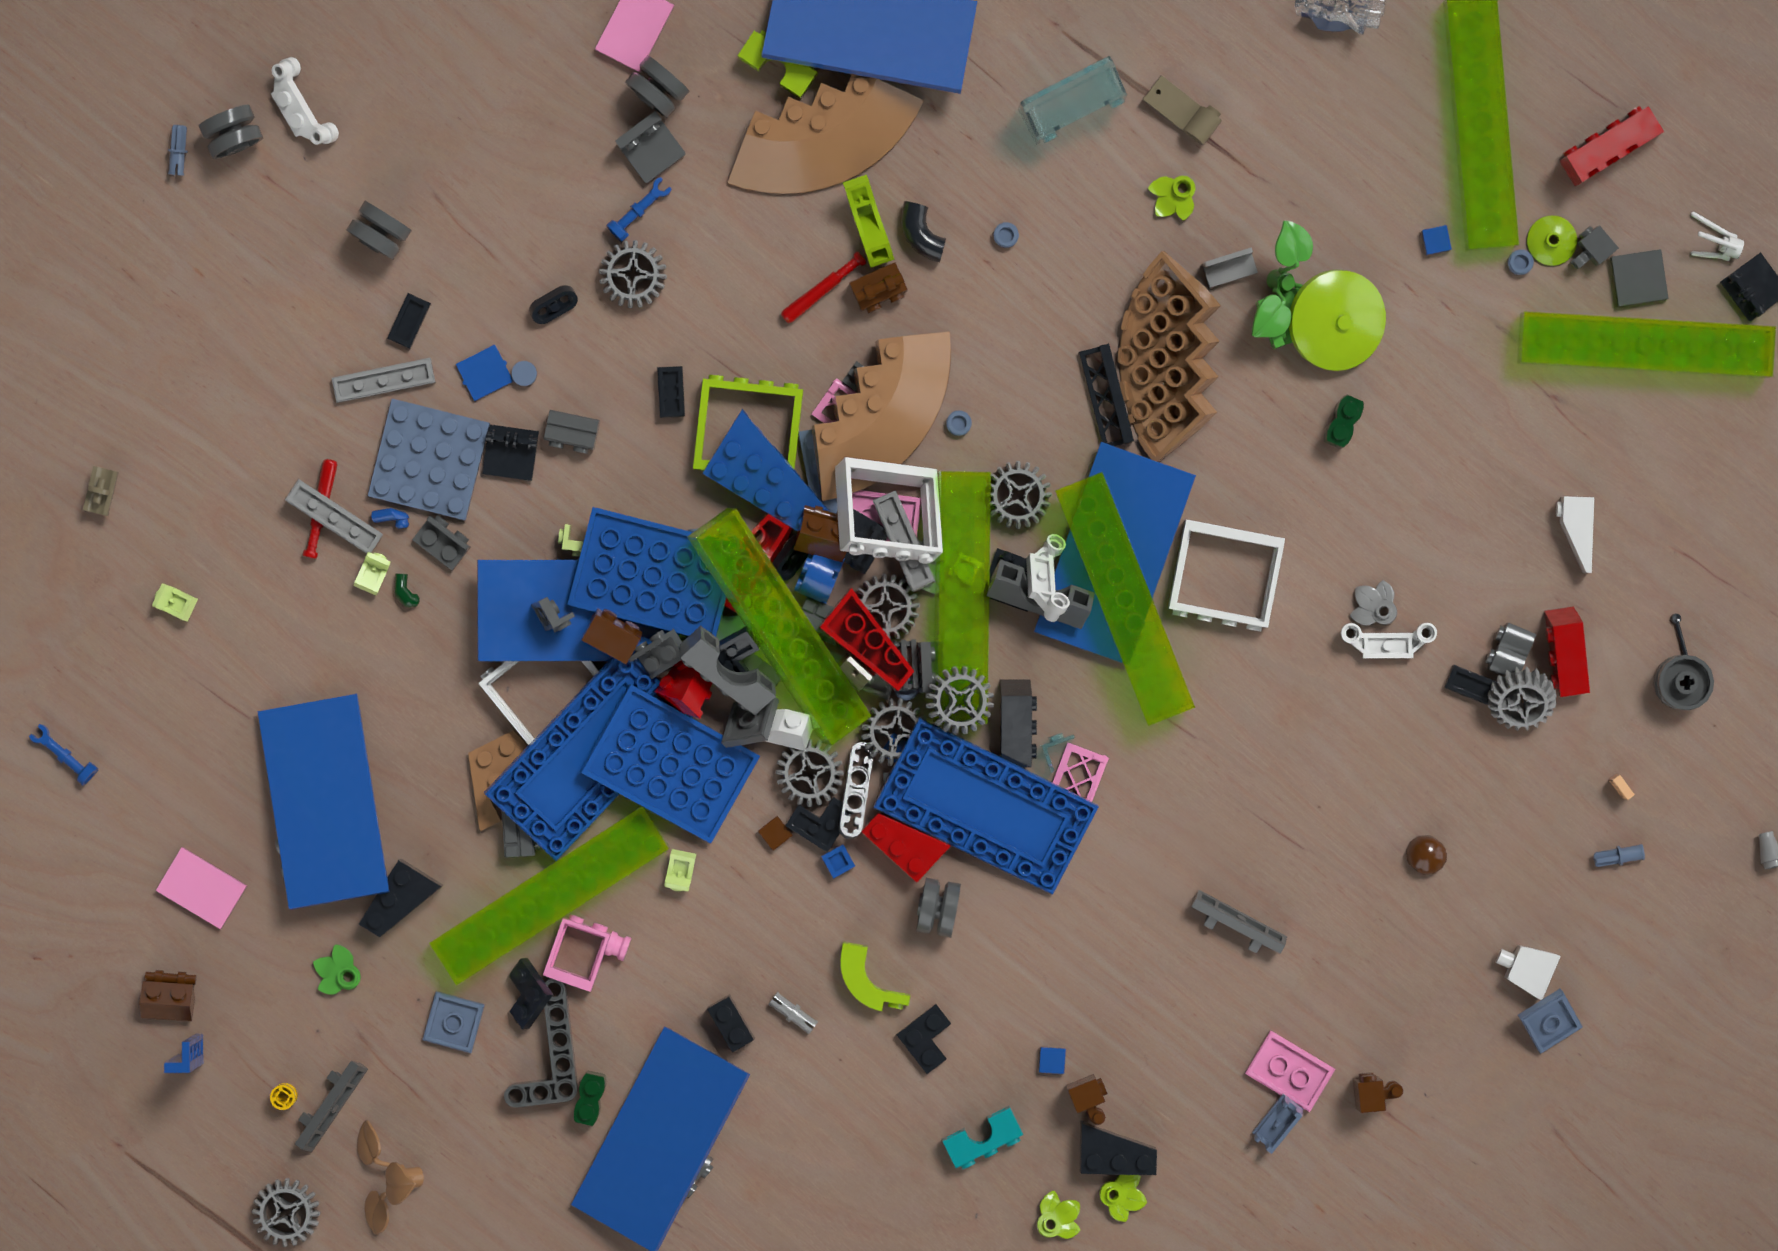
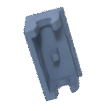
(1278, 1123)

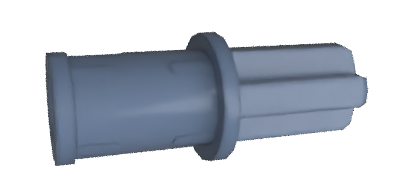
(177, 149)
(1619, 855)

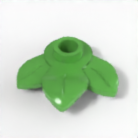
(333, 970)

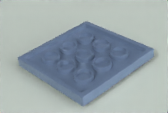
(428, 459)

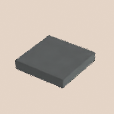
(1639, 277)
(748, 728)

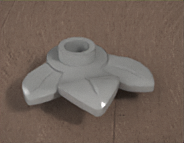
(1371, 602)

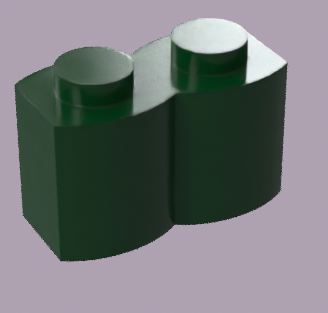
(1345, 416)
(589, 1105)

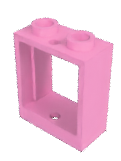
(569, 977)

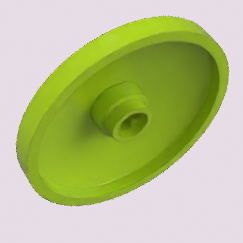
(1337, 320)

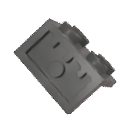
(650, 147)

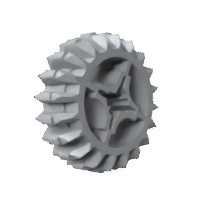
(655, 276)
(1031, 513)
(903, 606)
(1537, 696)
(951, 708)
(873, 728)
(831, 765)
(281, 1202)

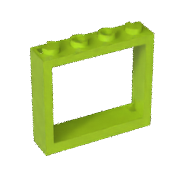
(742, 384)

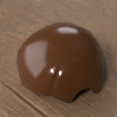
(1426, 854)

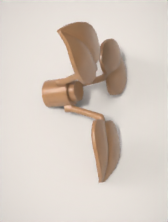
(399, 1180)

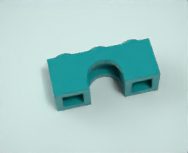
(964, 1149)

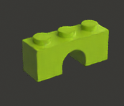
(797, 76)

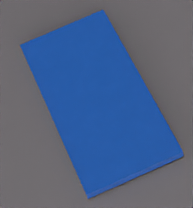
(879, 39)
(1150, 506)
(510, 627)
(545, 784)
(323, 801)
(985, 806)
(660, 1139)

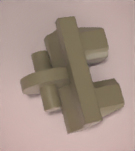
(100, 491)

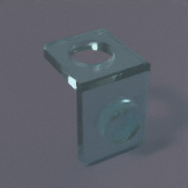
(1054, 740)

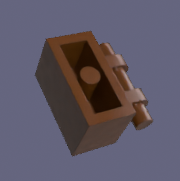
(879, 287)
(819, 534)
(612, 635)
(167, 996)
(1371, 1093)
(1088, 1094)

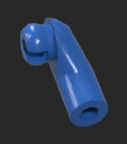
(389, 514)

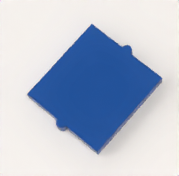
(484, 372)

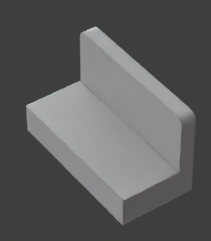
(1229, 268)

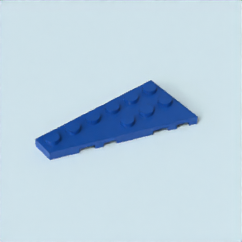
(760, 473)

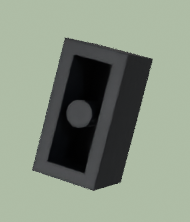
(731, 1023)

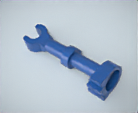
(637, 209)
(64, 756)

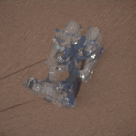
(1342, 14)

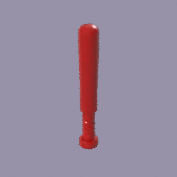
(808, 299)
(324, 487)

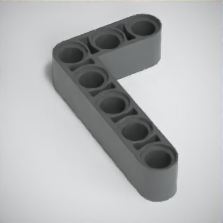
(556, 1052)

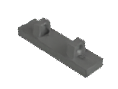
(1257, 931)
(331, 1106)

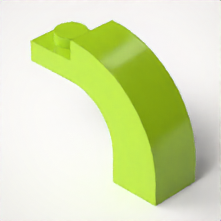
(868, 221)
(855, 977)

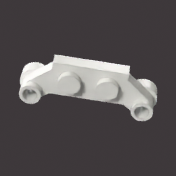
(294, 106)
(1042, 578)
(1388, 644)

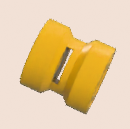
(286, 1093)

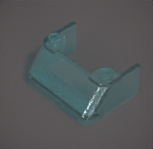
(1072, 99)

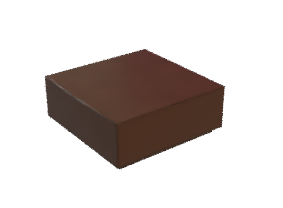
(775, 833)

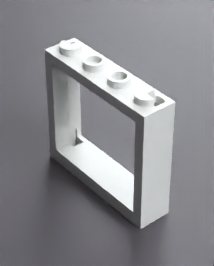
(895, 474)
(1228, 618)
(492, 675)

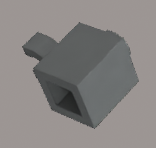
(1595, 245)

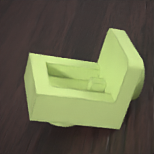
(567, 544)
(372, 573)
(174, 602)
(680, 870)

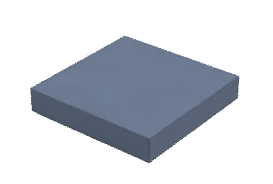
(1550, 1021)
(453, 1022)

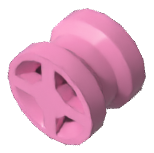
(617, 946)

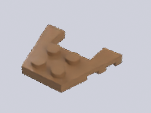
(486, 766)

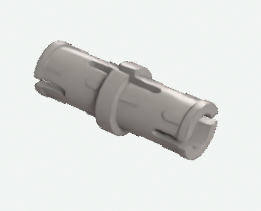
(793, 1013)

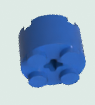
(818, 577)

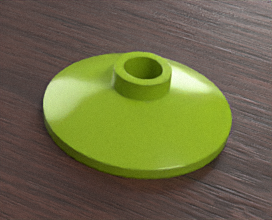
(1542, 249)

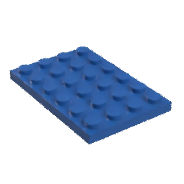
(645, 575)
(669, 763)

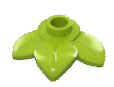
(1172, 200)
(1126, 1197)
(1061, 1214)

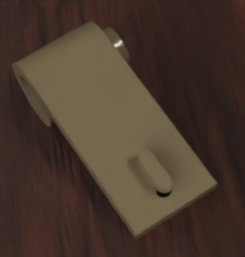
(1183, 111)
(855, 671)

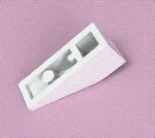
(1577, 523)
(791, 729)

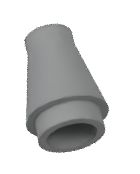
(1768, 850)

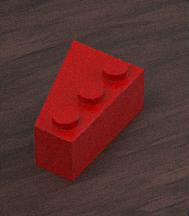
(1567, 651)
(684, 690)
(906, 846)

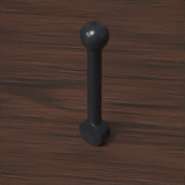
(1675, 619)

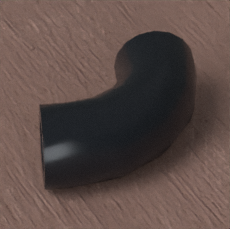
(918, 233)

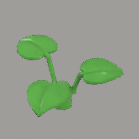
(1292, 246)

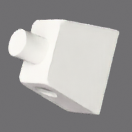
(1529, 968)

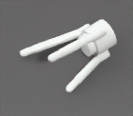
(1728, 245)

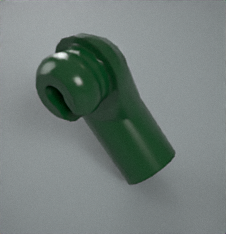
(402, 593)

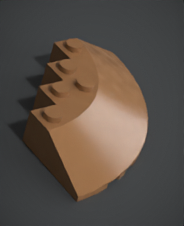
(824, 141)
(1164, 357)
(889, 411)

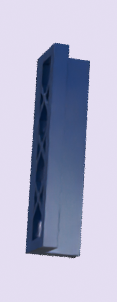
(189, 1059)

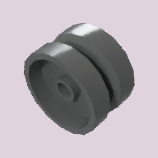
(659, 84)
(230, 131)
(378, 230)
(1698, 685)
(933, 906)

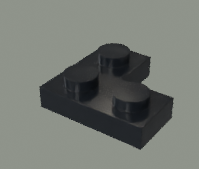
(737, 647)
(818, 830)
(533, 991)
(919, 1035)

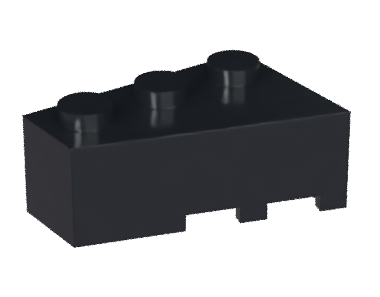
(1017, 721)
(407, 889)
(1114, 1154)

